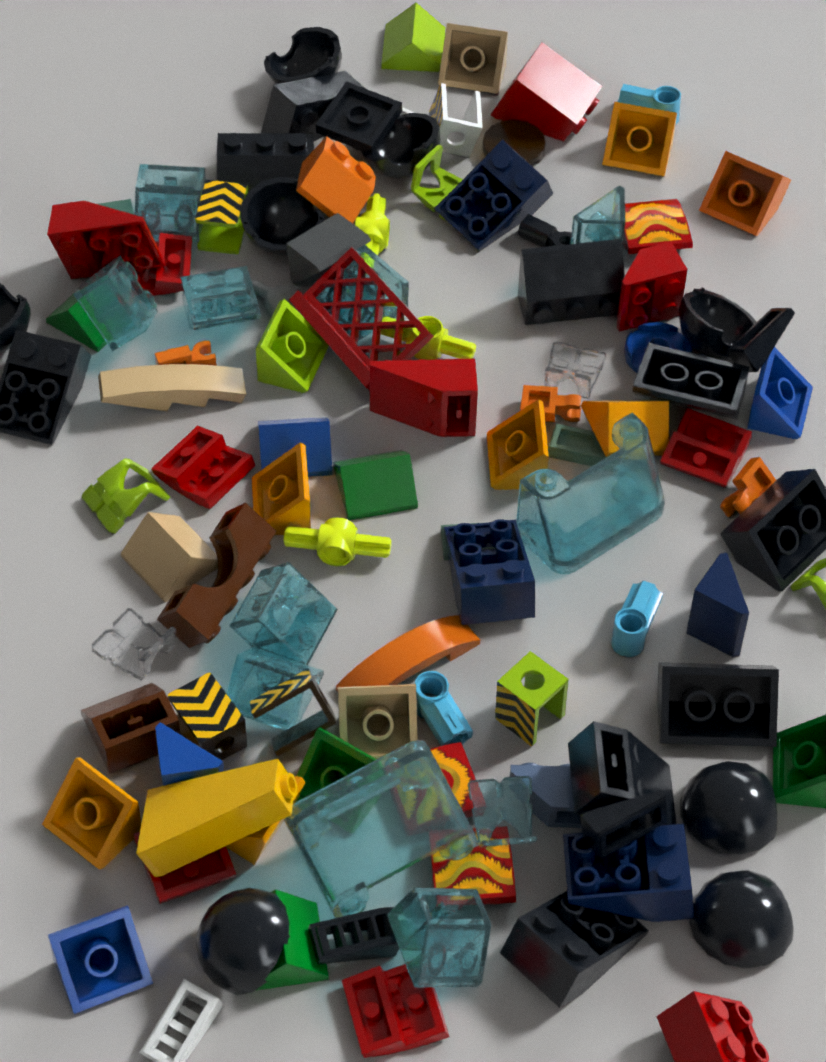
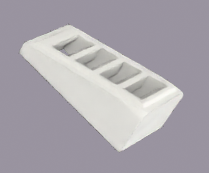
(185, 992)

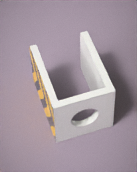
(470, 126)

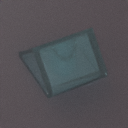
(601, 219)
(260, 671)

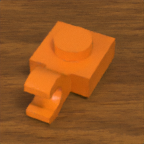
(183, 355)
(563, 405)
(751, 483)

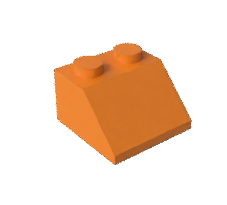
(335, 180)
(744, 194)

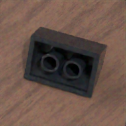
(261, 156)
(570, 281)
(691, 381)
(781, 529)
(717, 704)

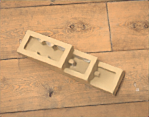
(165, 384)

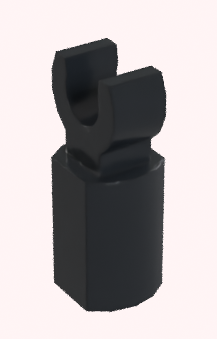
(542, 232)

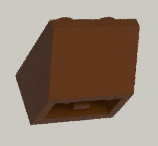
(127, 724)

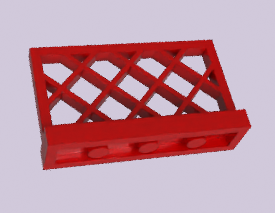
(336, 334)

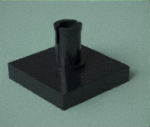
(359, 118)

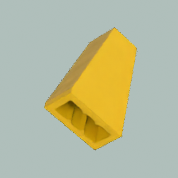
(211, 812)

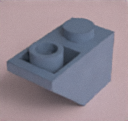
(550, 793)

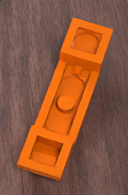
(413, 653)

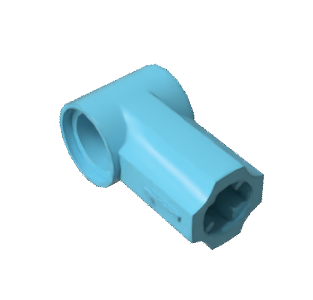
(663, 98)
(635, 619)
(440, 711)

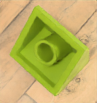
(413, 41)
(289, 350)

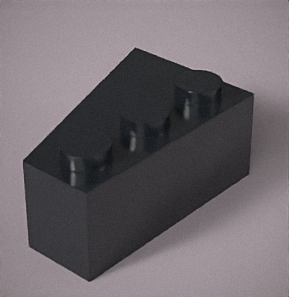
(301, 103)

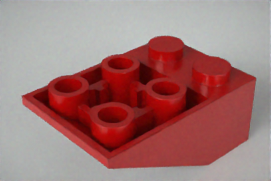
(94, 235)
(427, 394)

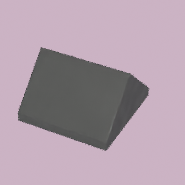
(323, 246)

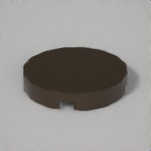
(520, 136)

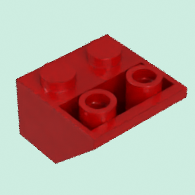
(652, 287)
(711, 1030)

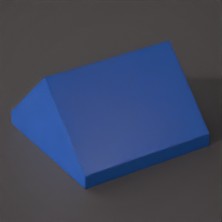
(780, 398)
(281, 435)
(182, 758)
(100, 959)

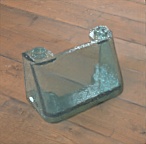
(596, 509)
(378, 825)

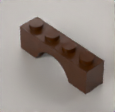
(240, 543)

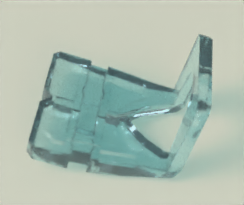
(500, 802)

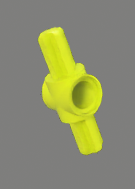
(375, 223)
(439, 344)
(337, 541)

